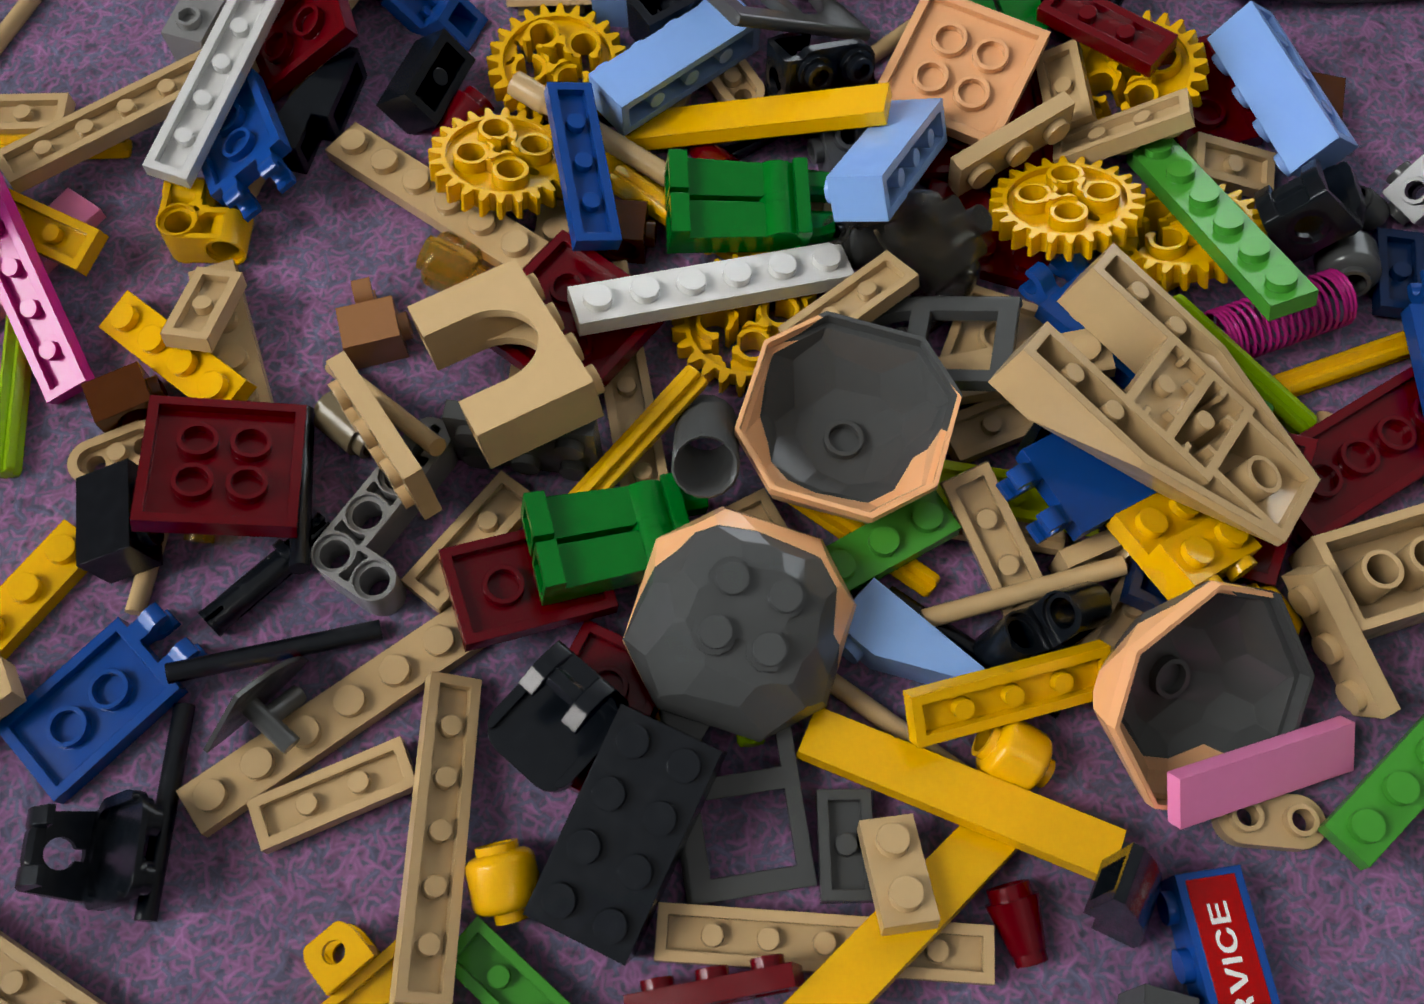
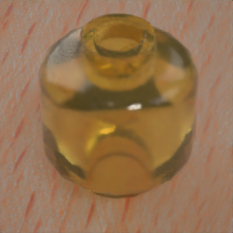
(448, 261)

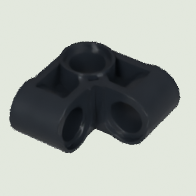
(1049, 625)

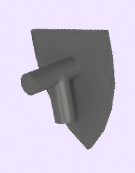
(250, 705)

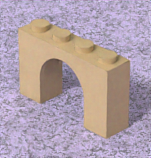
(539, 401)

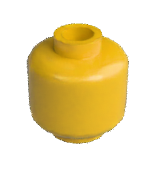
(1015, 754)
(501, 880)

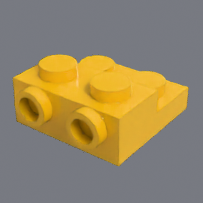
(1181, 545)

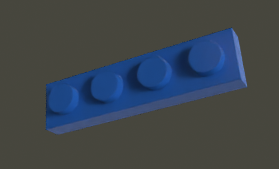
(582, 166)

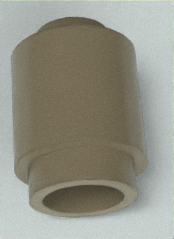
(334, 424)

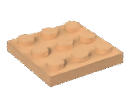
(968, 59)

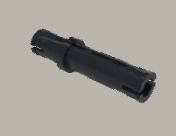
(255, 583)

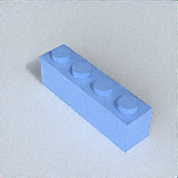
(669, 66)
(1279, 91)
(886, 162)

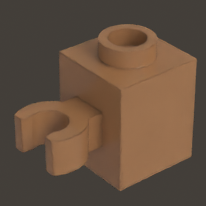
(373, 327)

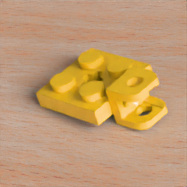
(360, 976)

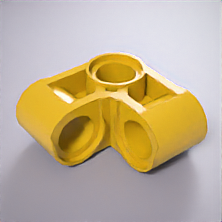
(198, 229)

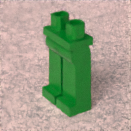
(742, 205)
(600, 536)

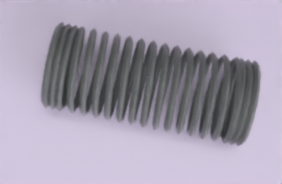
(706, 471)

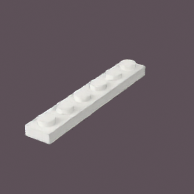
(210, 90)
(707, 287)

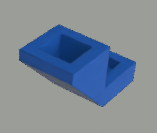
(428, 16)

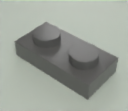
(839, 850)

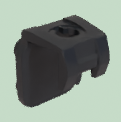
(817, 65)
(1312, 209)
(554, 719)
(111, 846)

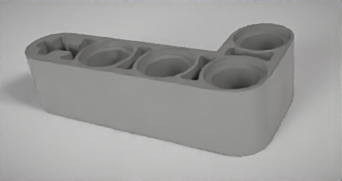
(369, 545)

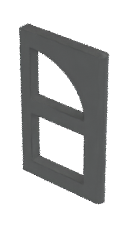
(783, 16)
(923, 310)
(694, 862)

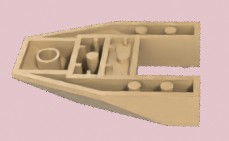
(1184, 420)

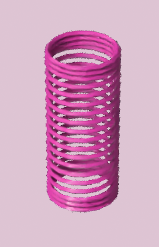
(1239, 332)

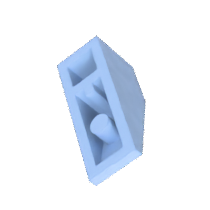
(900, 641)

